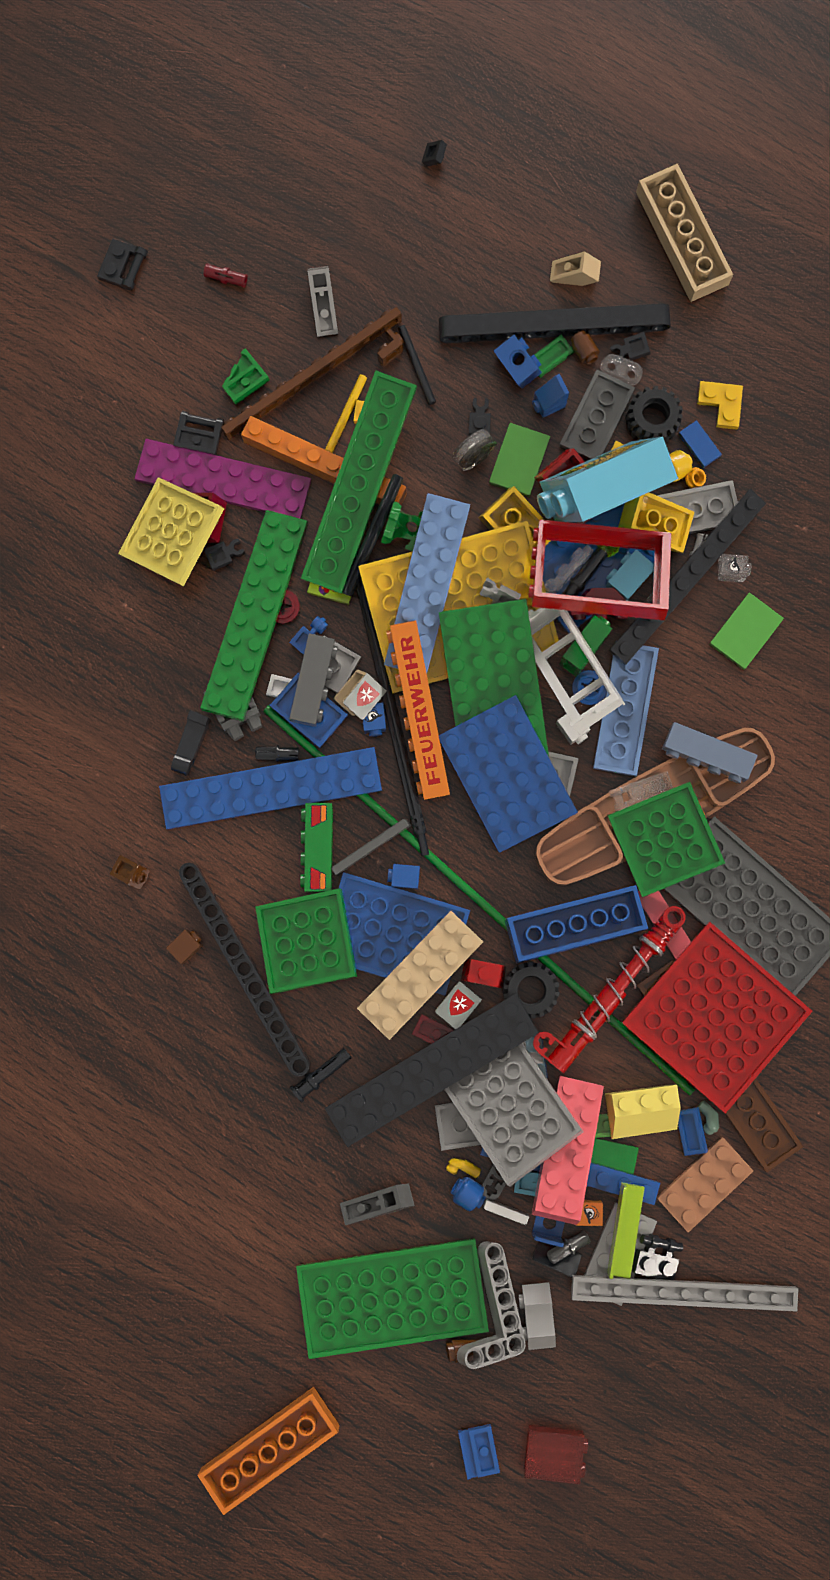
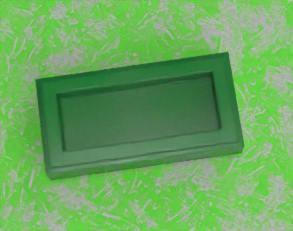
(553, 354)

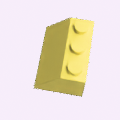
(643, 1111)

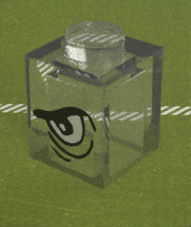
(733, 568)

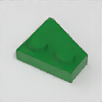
(244, 378)

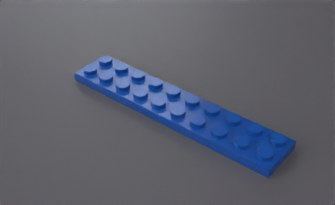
(270, 788)

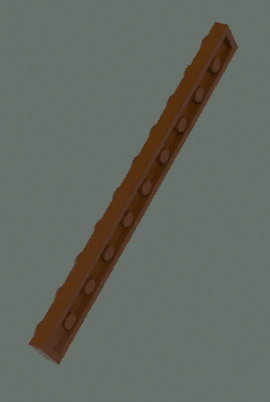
(318, 368)

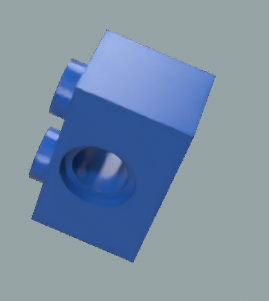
(509, 352)

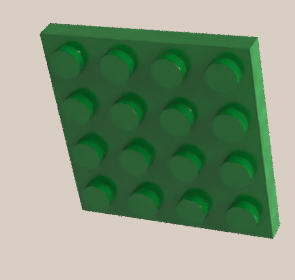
(666, 839)
(306, 941)

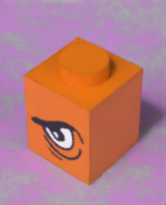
(592, 1213)

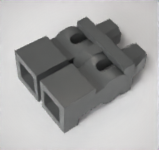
(232, 726)

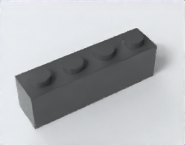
(312, 680)

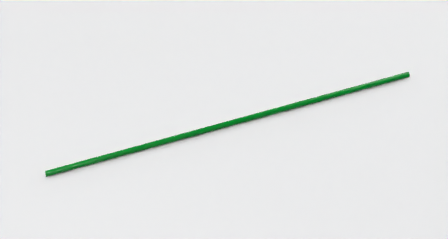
(491, 911)

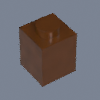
(185, 946)

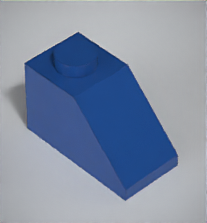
(551, 397)

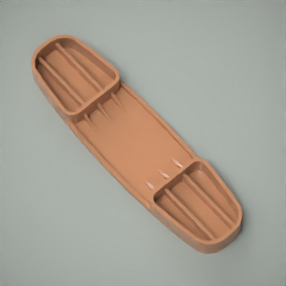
(587, 841)

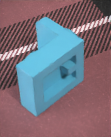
(527, 1184)

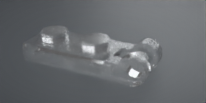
(566, 571)
(641, 790)

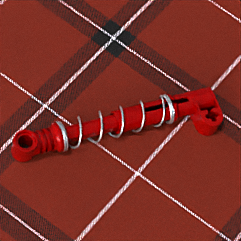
(611, 995)

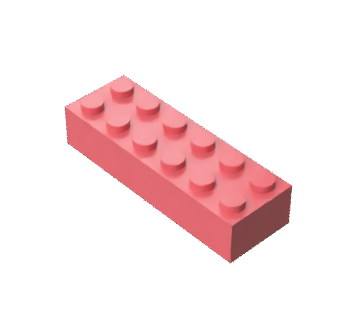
(565, 1173)

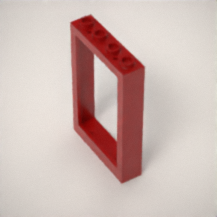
(606, 536)

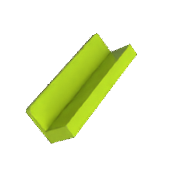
(625, 1230)

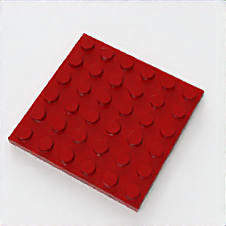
(717, 1017)

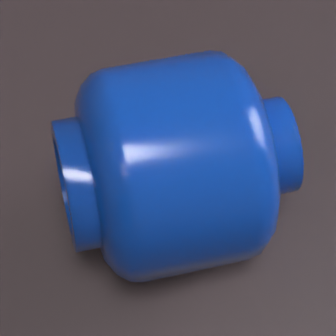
(468, 1194)

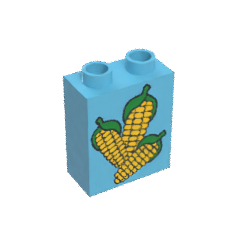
(607, 481)

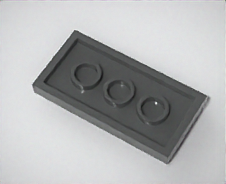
(597, 415)

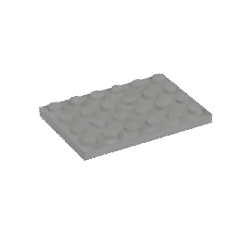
(514, 1113)

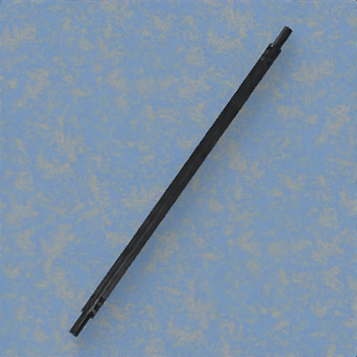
(394, 725)

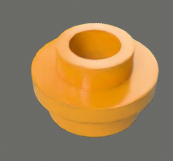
(699, 475)

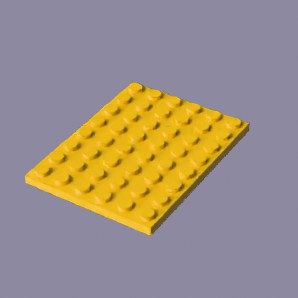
(494, 554)

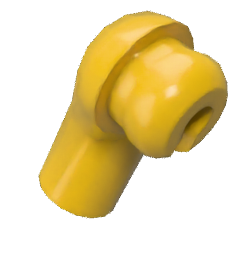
(464, 1165)

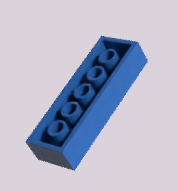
(576, 924)

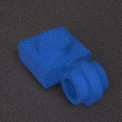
(300, 639)

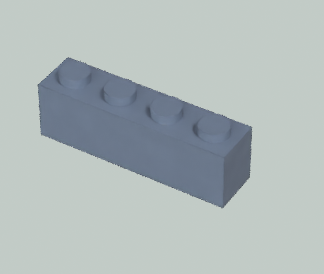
(709, 752)

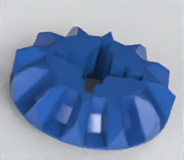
(585, 678)

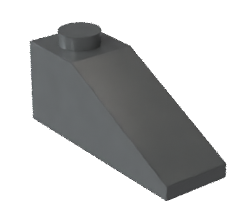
(377, 1204)

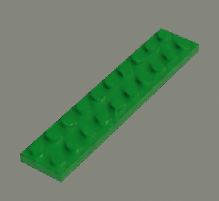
(359, 481)
(254, 615)

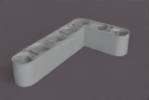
(498, 1312)

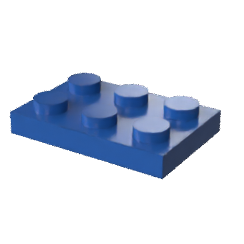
(331, 718)

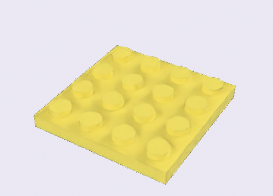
(171, 531)

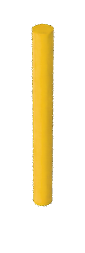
(346, 413)

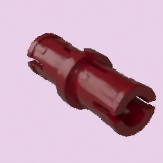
(238, 278)

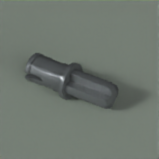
(569, 1247)

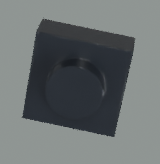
(434, 153)

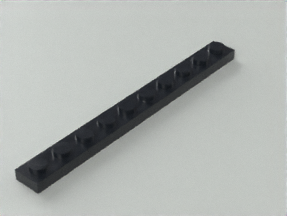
(691, 572)

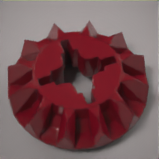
(291, 612)

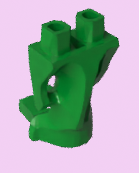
(397, 526)

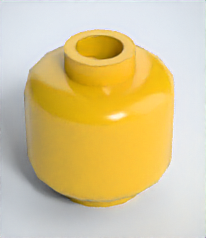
(682, 463)

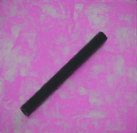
(416, 365)

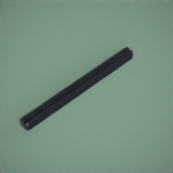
(373, 534)

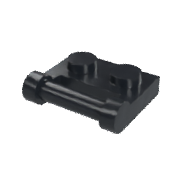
(116, 262)
(198, 439)

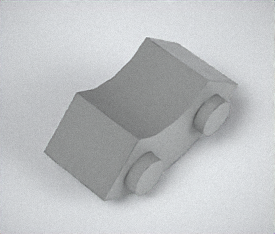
(538, 1316)

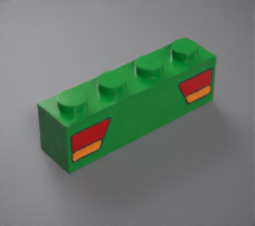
(318, 847)

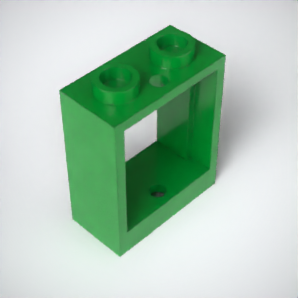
(595, 634)

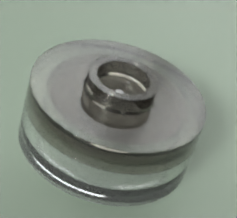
(474, 449)

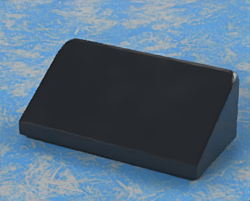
(566, 1266)

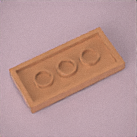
(704, 1184)

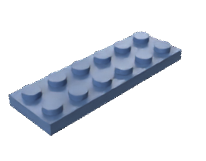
(624, 728)

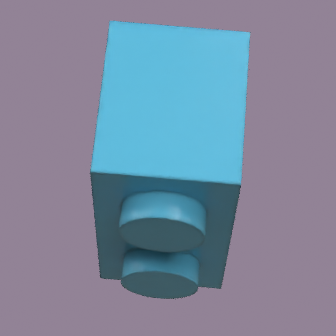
(631, 574)

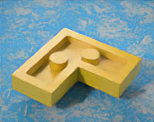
(726, 398)

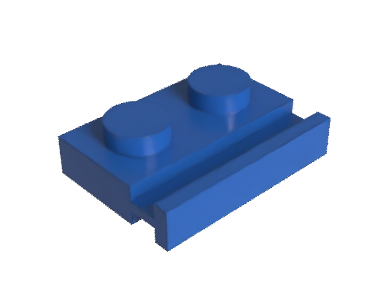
(479, 1451)

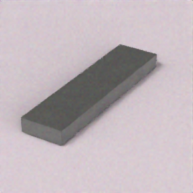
(370, 846)

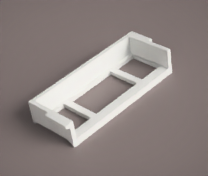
(579, 722)

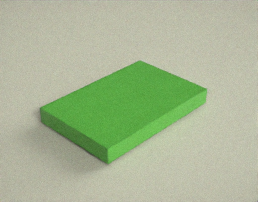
(519, 459)
(746, 631)

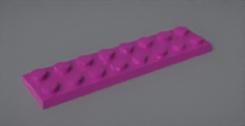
(229, 479)

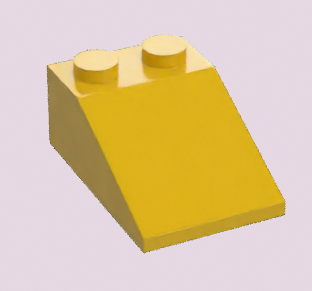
(509, 510)
(660, 515)

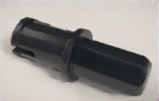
(277, 753)

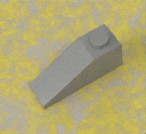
(322, 301)

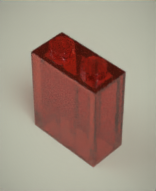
(555, 1454)

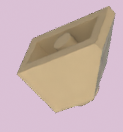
(576, 270)

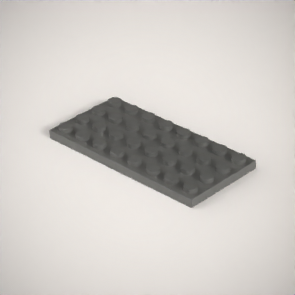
(758, 911)

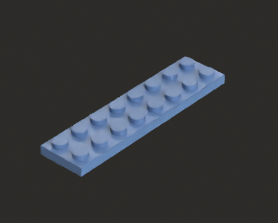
(431, 570)

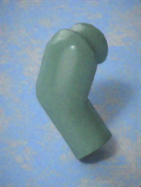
(712, 1118)

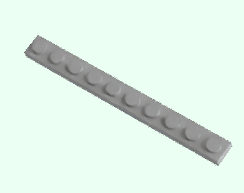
(684, 1293)

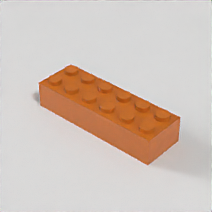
(268, 1450)

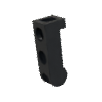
(190, 742)

